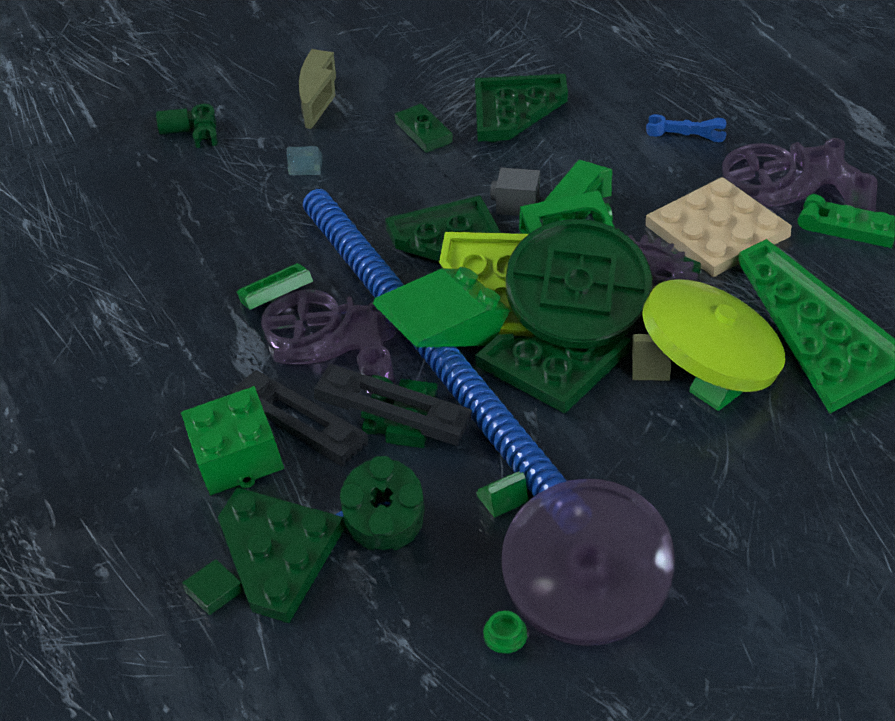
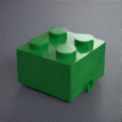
(232, 441)

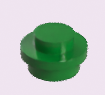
(505, 632)

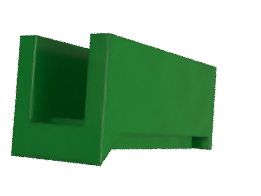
(581, 179)

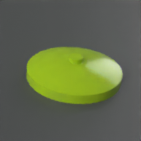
(713, 335)

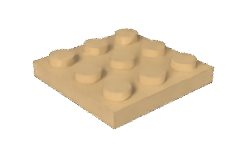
(716, 225)

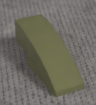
(316, 85)

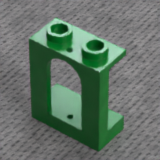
(532, 213)

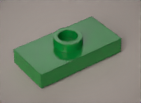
(274, 286)

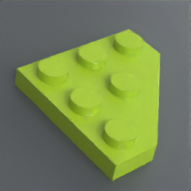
(488, 257)

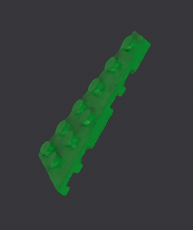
(830, 338)

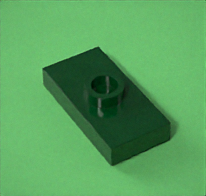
(423, 128)

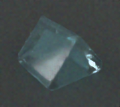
(304, 160)

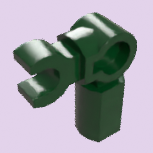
(181, 120)

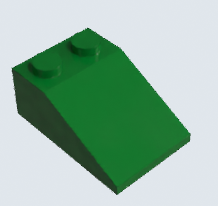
(445, 310)

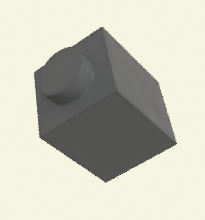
(515, 189)

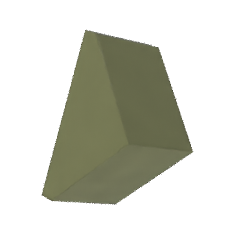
(649, 360)

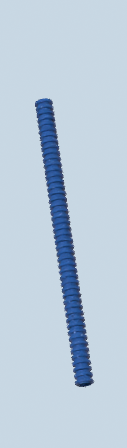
(447, 362)

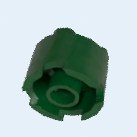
(382, 482)

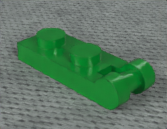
(847, 222)

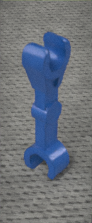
(659, 125)

